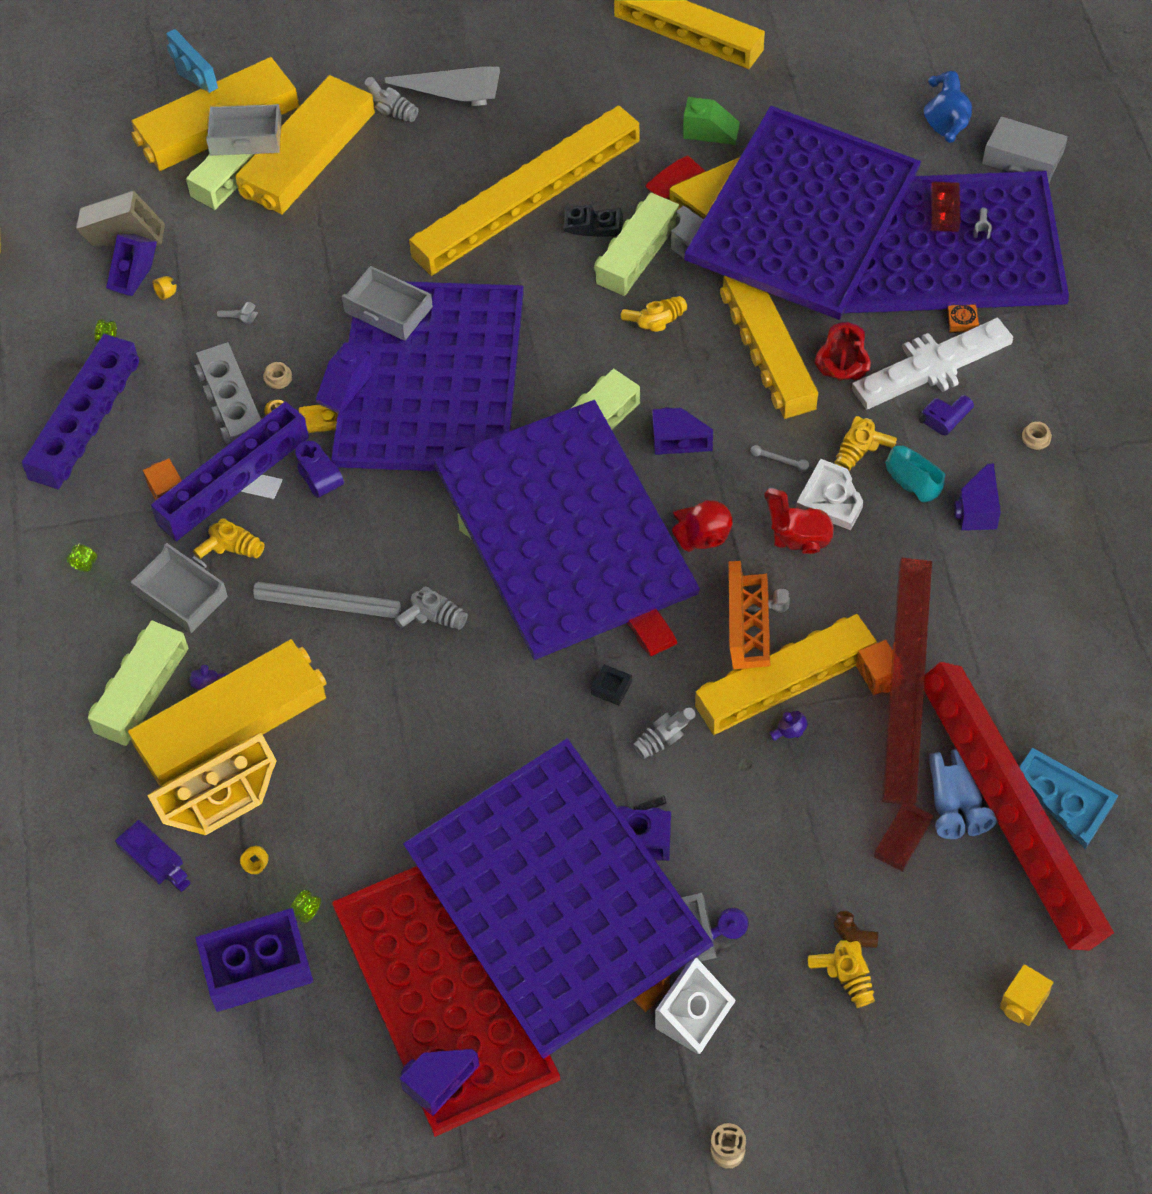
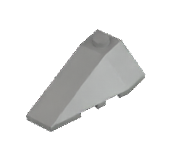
(460, 84)

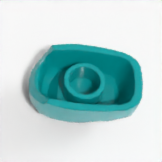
(915, 473)

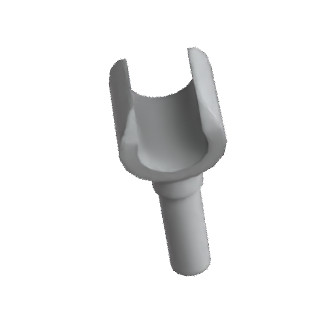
(983, 224)
(245, 315)
(779, 603)

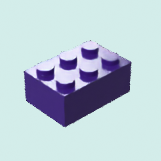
(254, 960)

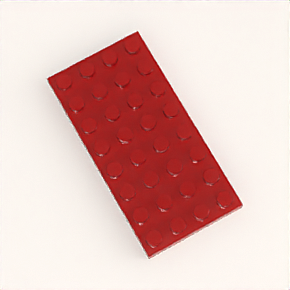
(439, 995)

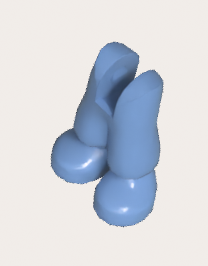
(957, 790)

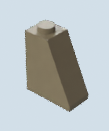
(117, 216)

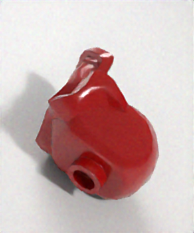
(844, 353)
(702, 525)
(798, 528)

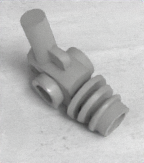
(388, 102)
(432, 607)
(667, 730)

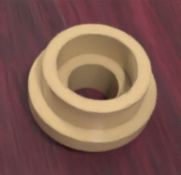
(278, 370)
(1033, 430)

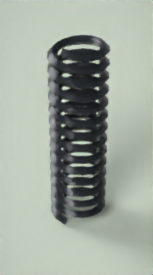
(653, 806)

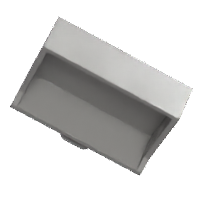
(244, 129)
(1023, 148)
(387, 303)
(180, 588)

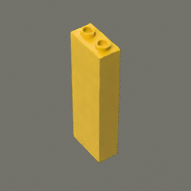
(181, 126)
(307, 144)
(229, 711)

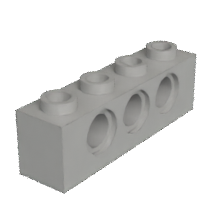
(227, 390)

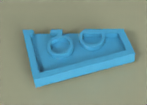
(190, 63)
(1068, 796)

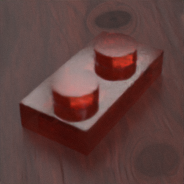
(945, 206)
(903, 836)

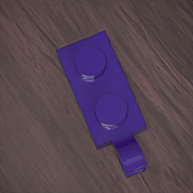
(152, 855)

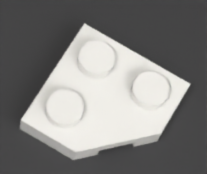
(833, 492)

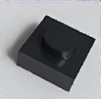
(611, 685)

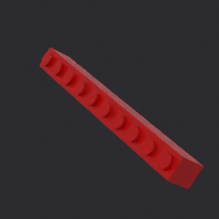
(1016, 808)

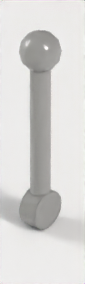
(802, 465)

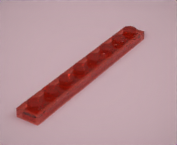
(907, 682)

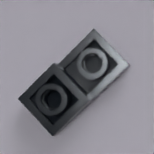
(587, 222)

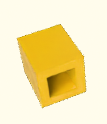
(1025, 995)

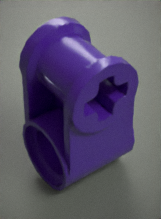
(317, 469)

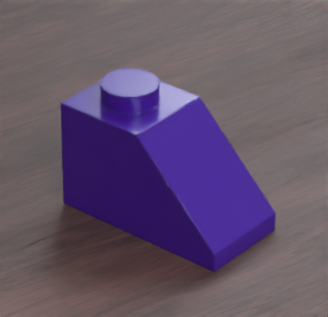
(130, 263)
(344, 377)
(679, 432)
(979, 502)
(437, 1076)

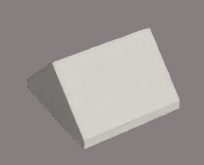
(693, 1007)

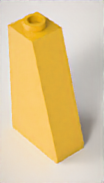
(702, 190)

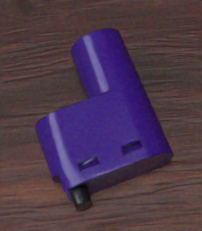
(944, 417)

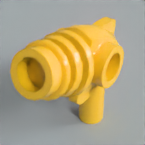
(657, 313)
(859, 440)
(231, 538)
(850, 968)

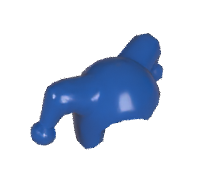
(949, 109)

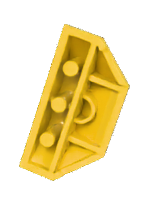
(217, 788)

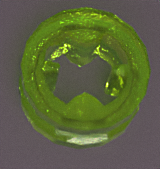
(105, 328)
(82, 557)
(306, 906)

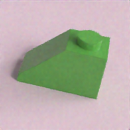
(709, 122)

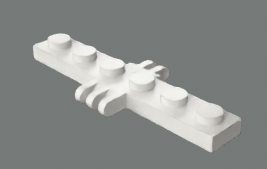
(931, 363)

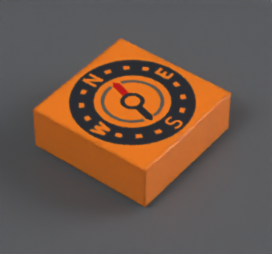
(962, 318)

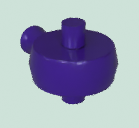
(203, 677)
(790, 725)
(731, 924)

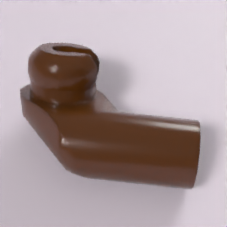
(849, 931)

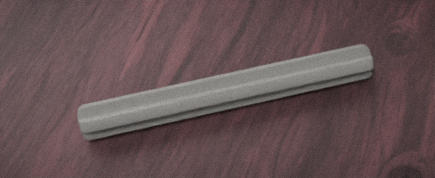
(327, 599)

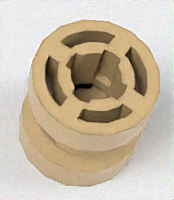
(728, 1153)

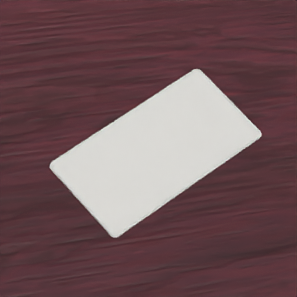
(264, 486)

